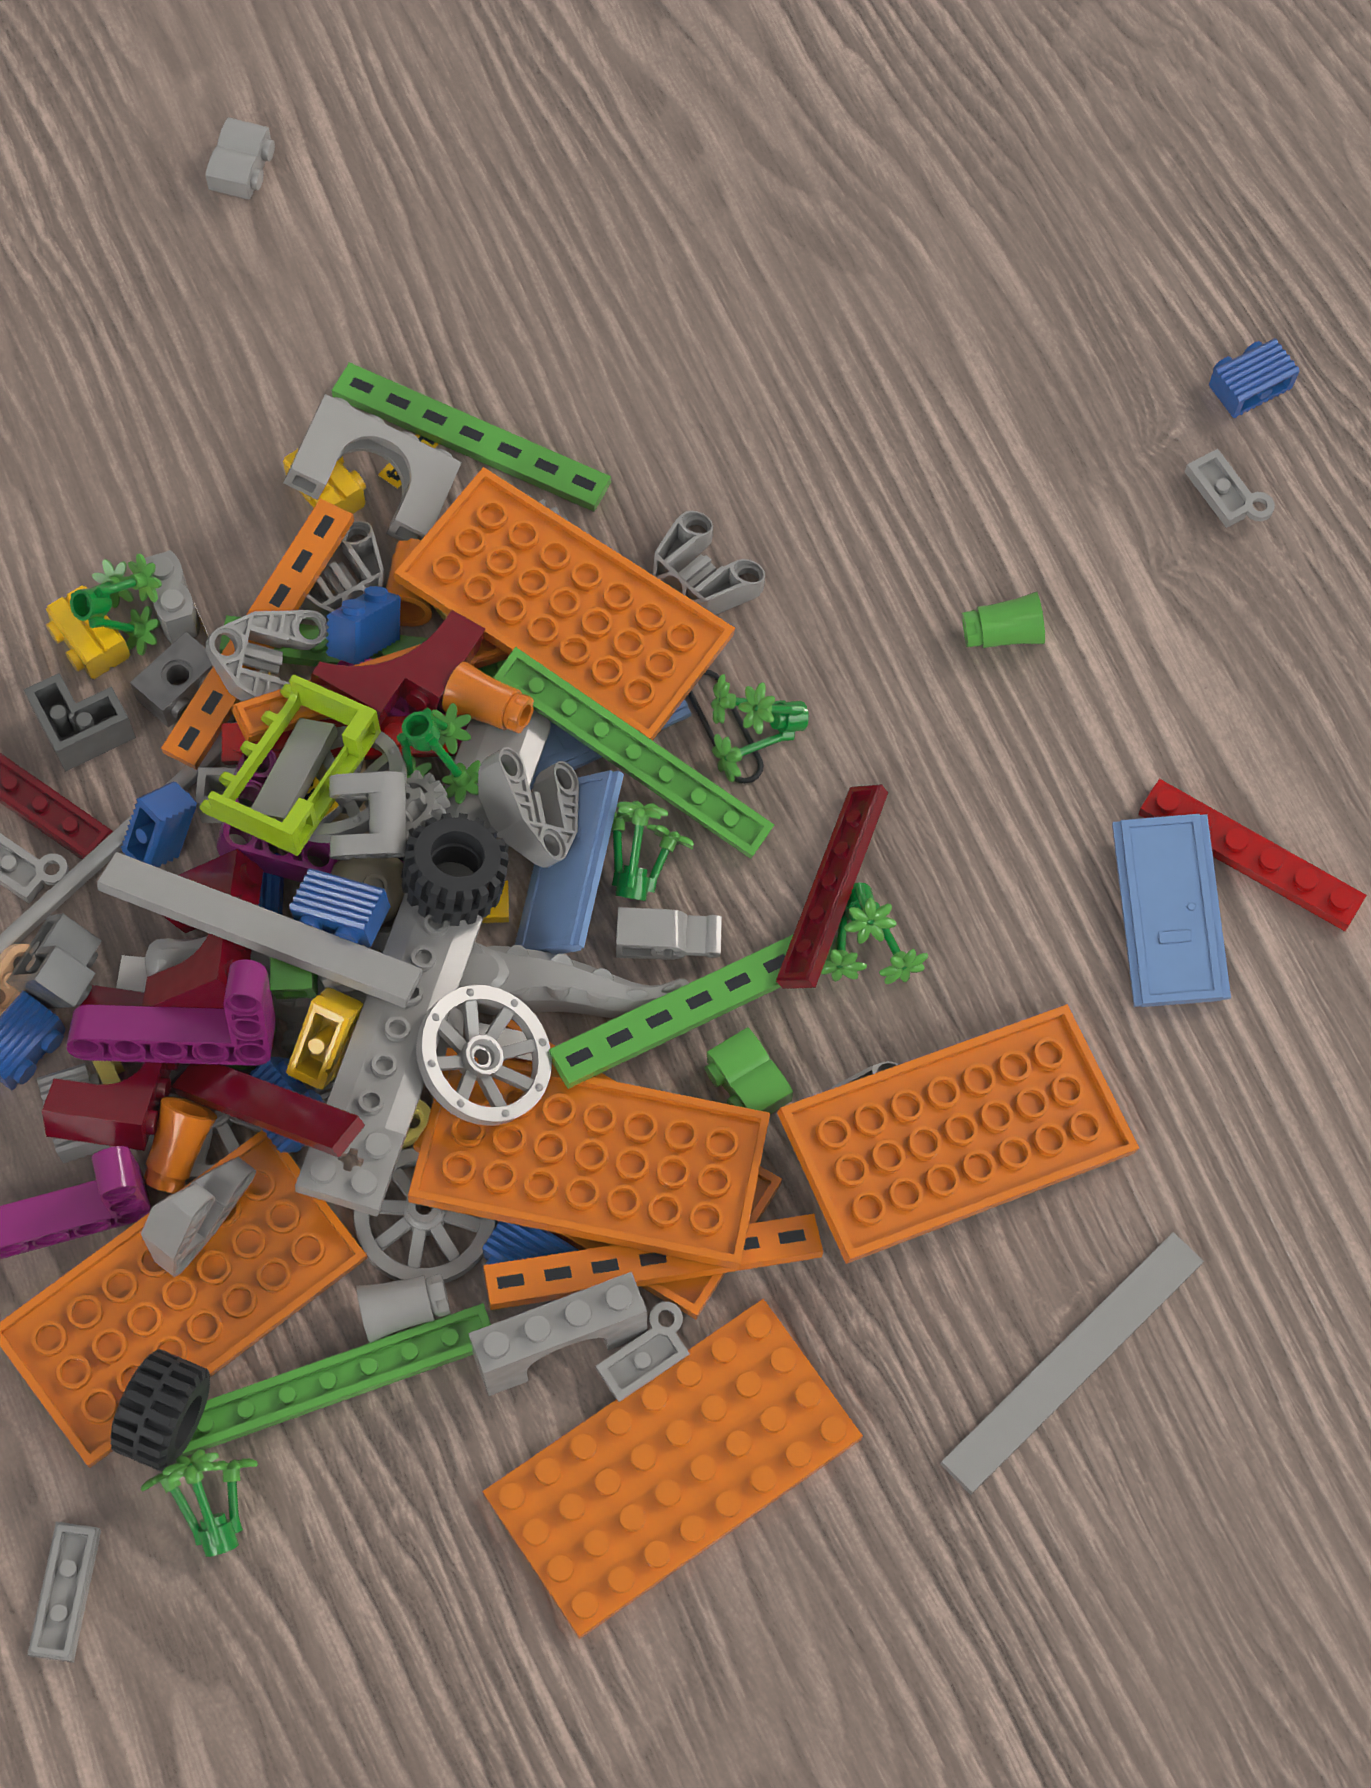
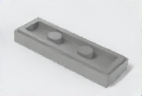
(295, 767)
(64, 1592)

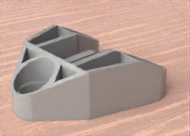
(365, 563)
(698, 577)
(268, 628)
(534, 823)
(190, 1217)

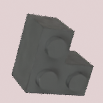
(81, 728)
(57, 964)

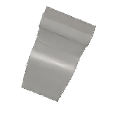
(666, 934)

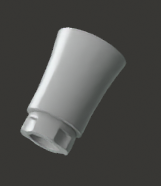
(401, 1304)

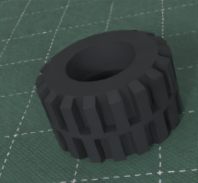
(458, 842)
(160, 1410)

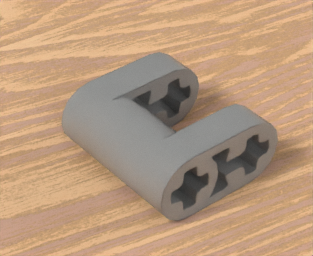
(386, 814)

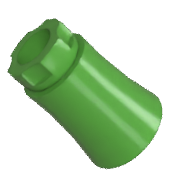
(1005, 623)

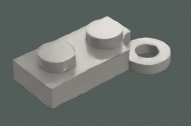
(1226, 491)
(25, 873)
(644, 1356)

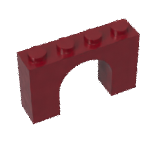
(204, 975)
(114, 1112)

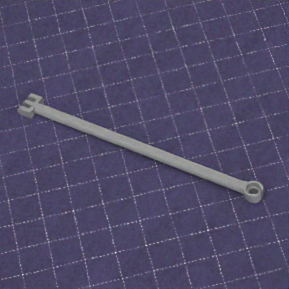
(91, 864)

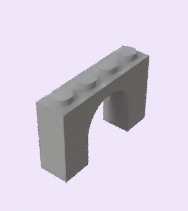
(341, 429)
(601, 1311)

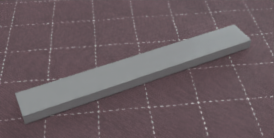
(260, 929)
(1071, 1363)

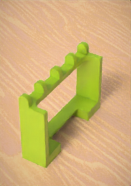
(305, 814)

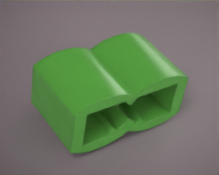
(748, 1073)

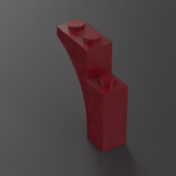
(415, 676)

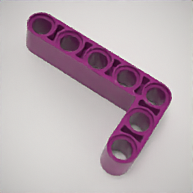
(257, 850)
(225, 1036)
(106, 1203)

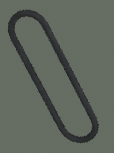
(740, 722)

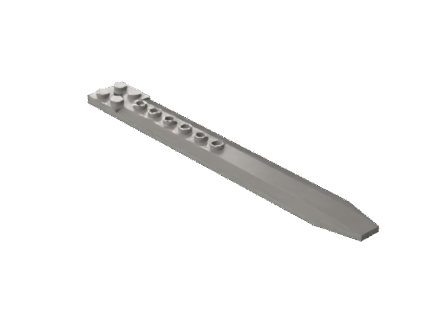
(380, 1065)

